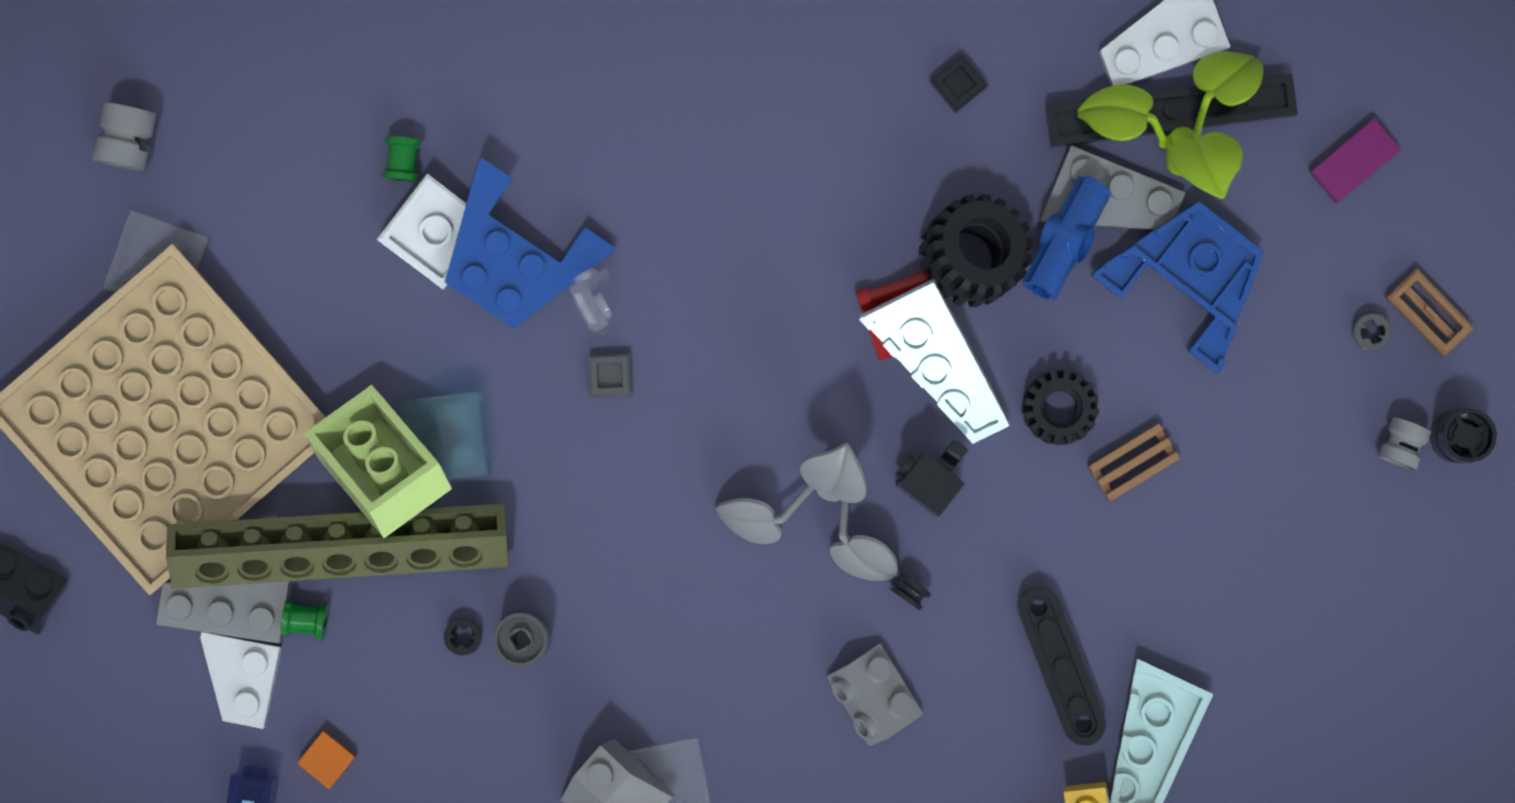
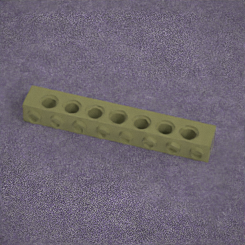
(334, 547)

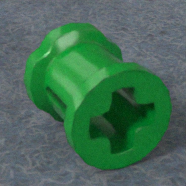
(401, 159)
(304, 619)

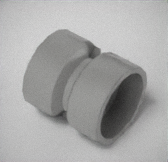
(124, 136)

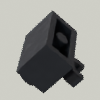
(930, 480)

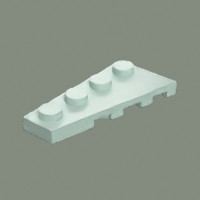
(932, 347)
(1155, 734)

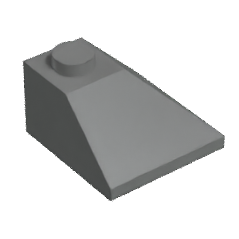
(615, 777)

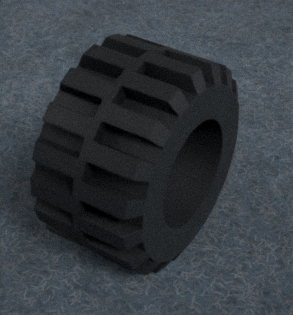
(997, 229)

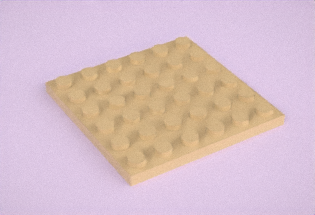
(159, 415)

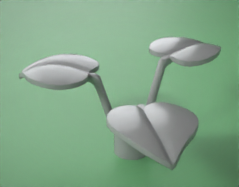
(835, 477)

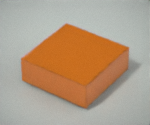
(326, 759)

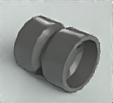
(522, 638)

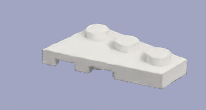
(1164, 40)

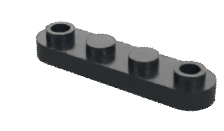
(1061, 666)

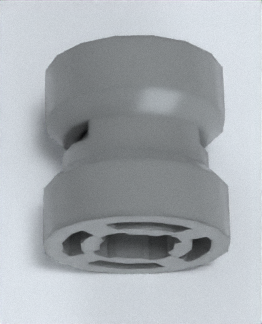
(1409, 435)

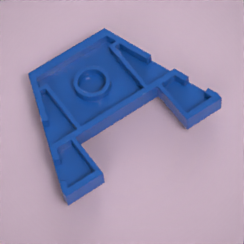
(1203, 261)
(502, 267)

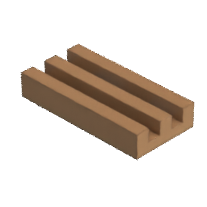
(1417, 323)
(1164, 444)

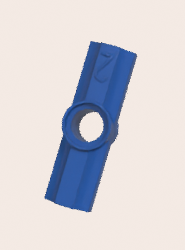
(1067, 238)

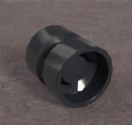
(1463, 436)

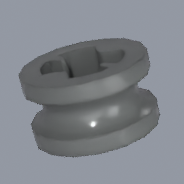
(1377, 320)

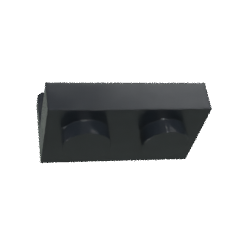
(27, 590)

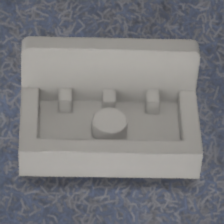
(874, 696)

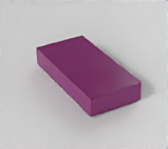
(1355, 161)

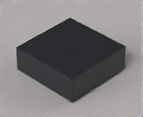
(958, 83)

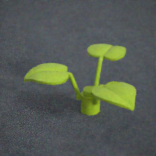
(1204, 160)

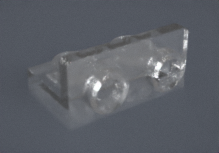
(592, 308)

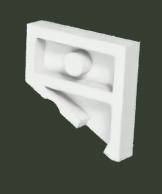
(242, 677)

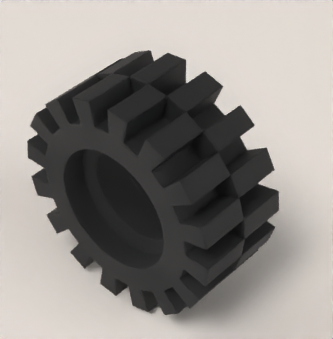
(1085, 413)

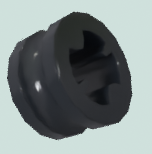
(910, 591)
(461, 649)

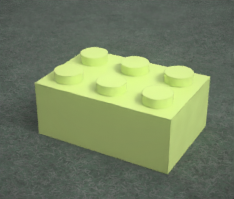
(378, 461)

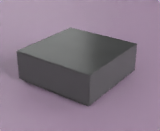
(610, 375)

